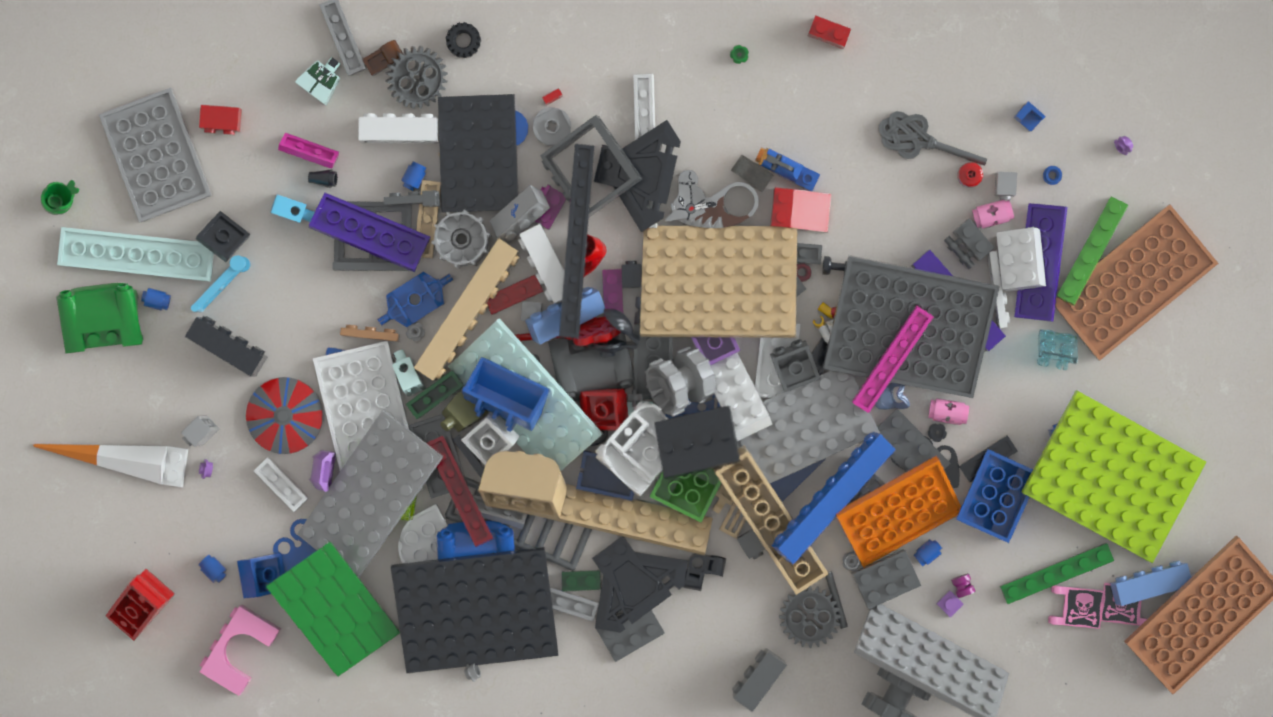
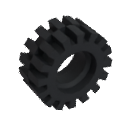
(463, 28)

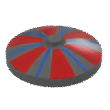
(284, 415)

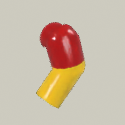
(826, 310)

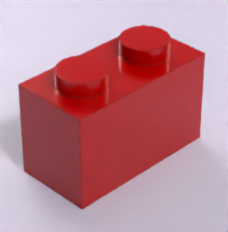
(829, 32)
(220, 118)

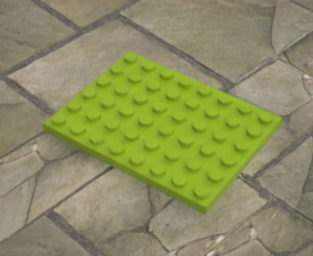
(1113, 476)

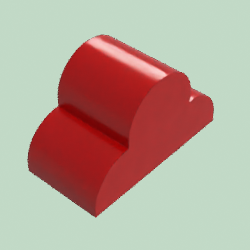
(139, 604)

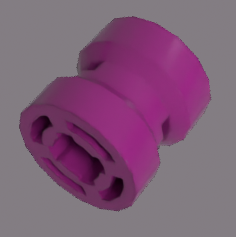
(963, 585)

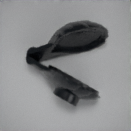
(622, 323)

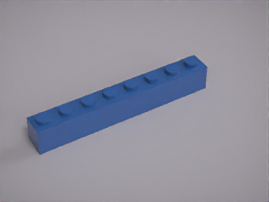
(833, 497)

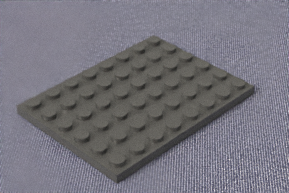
(877, 303)

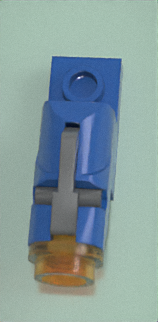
(787, 168)

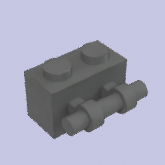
(972, 239)

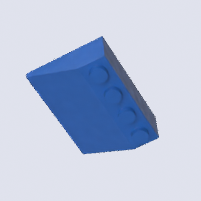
(995, 496)

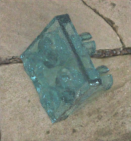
(1057, 347)

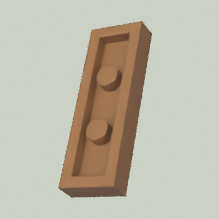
(370, 333)

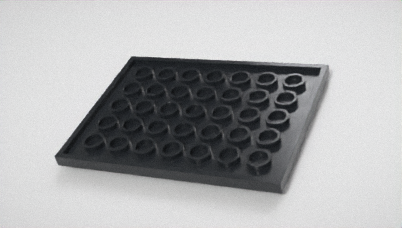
(475, 610)

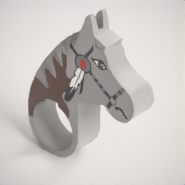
(699, 211)

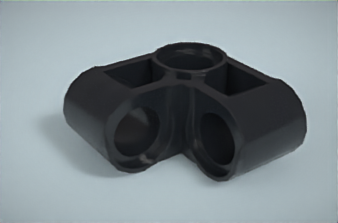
(695, 575)

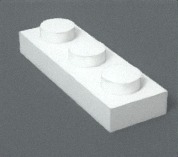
(281, 484)

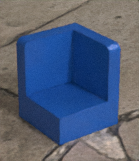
(1029, 116)

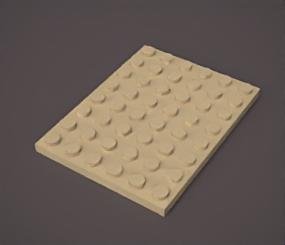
(719, 282)

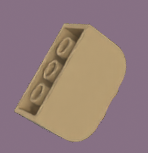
(523, 484)

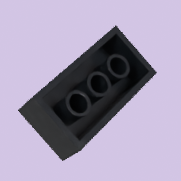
(226, 346)

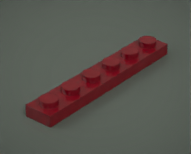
(461, 494)

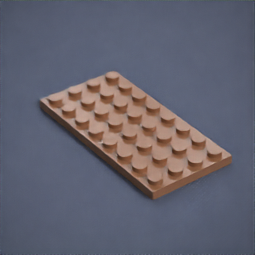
(1137, 282)
(1203, 615)

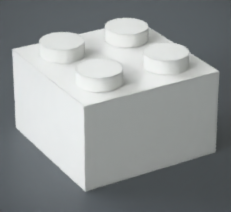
(489, 437)

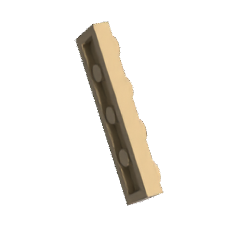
(428, 217)

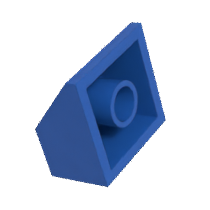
(258, 573)

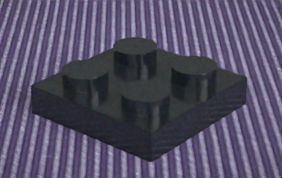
(222, 236)

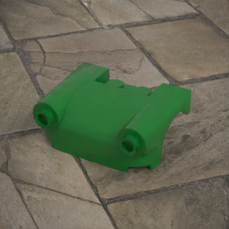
(99, 316)

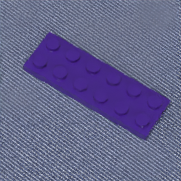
(369, 232)
(1041, 301)

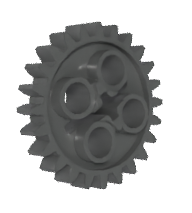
(432, 83)
(797, 629)

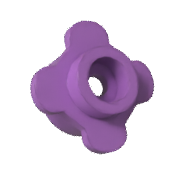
(1123, 145)
(205, 469)

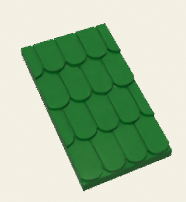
(333, 609)

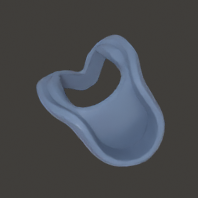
(887, 401)

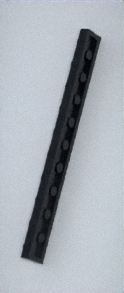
(576, 241)

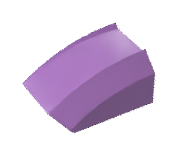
(323, 469)

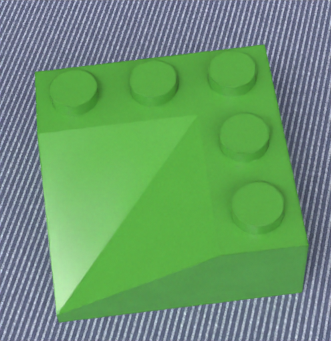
(688, 493)

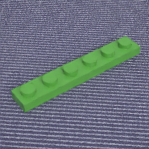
(1092, 251)

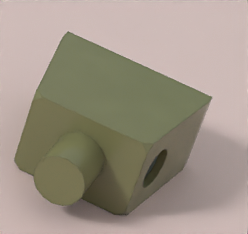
(460, 413)

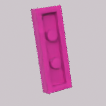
(308, 150)

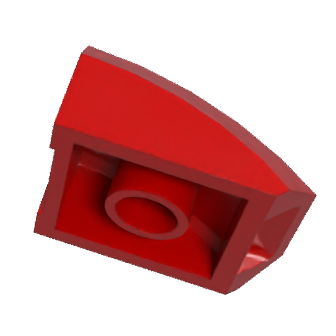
(605, 407)

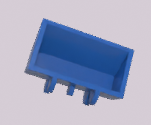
(505, 395)

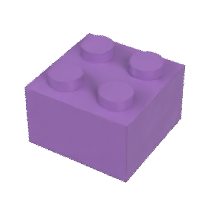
(716, 347)

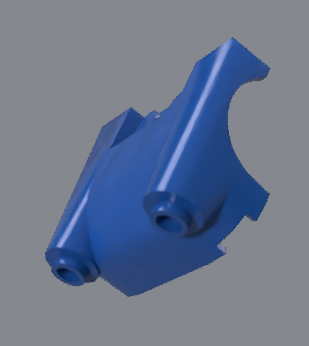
(456, 541)

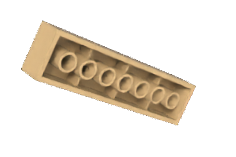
(467, 309)
(768, 518)

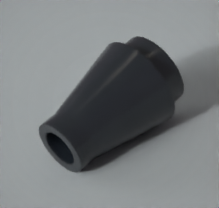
(324, 178)

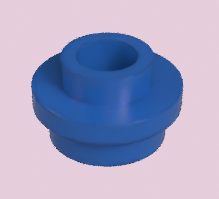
(1058, 173)

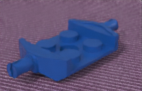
(430, 295)

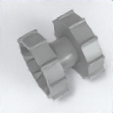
(446, 239)
(687, 378)

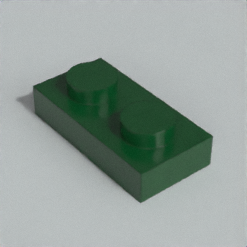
(581, 580)

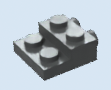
(794, 365)

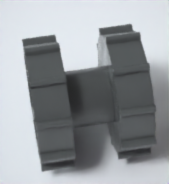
(895, 698)

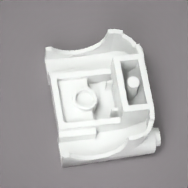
(634, 449)

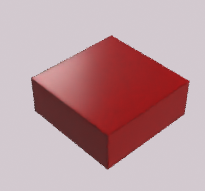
(553, 96)

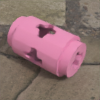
(1002, 210)
(957, 412)

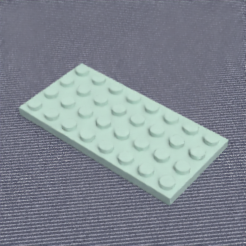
(562, 427)

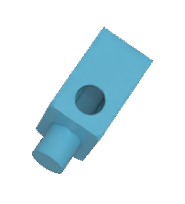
(283, 205)

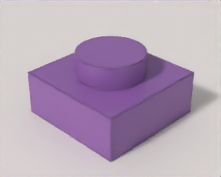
(949, 603)

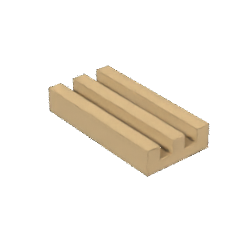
(722, 528)

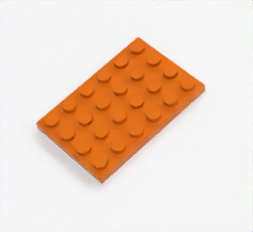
(899, 511)

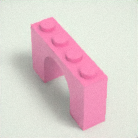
(217, 664)

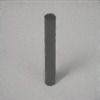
(835, 596)

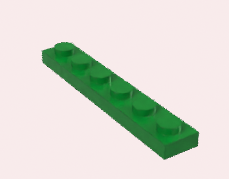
(1057, 573)

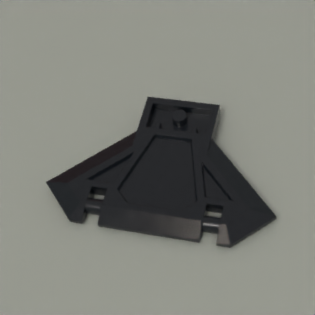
(652, 165)
(633, 583)

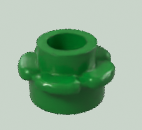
(744, 54)

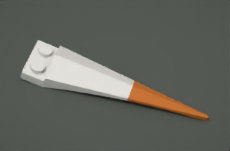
(153, 463)

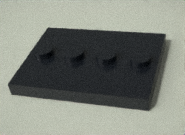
(697, 442)

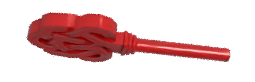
(592, 331)

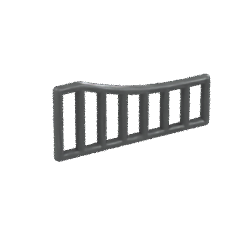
(519, 543)

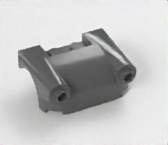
(585, 370)

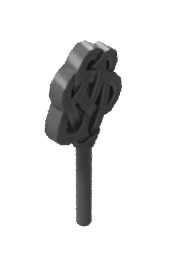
(892, 135)

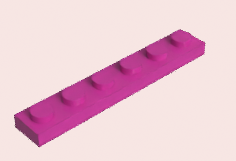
(892, 359)

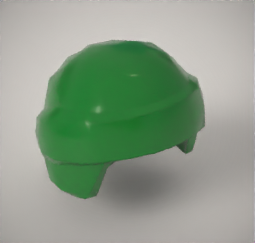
(58, 197)

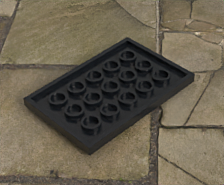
(477, 152)

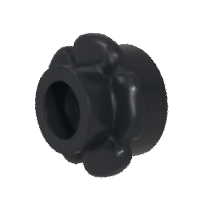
(937, 437)

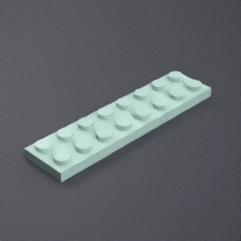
(134, 254)

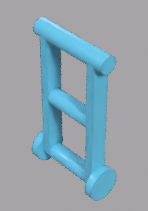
(237, 265)

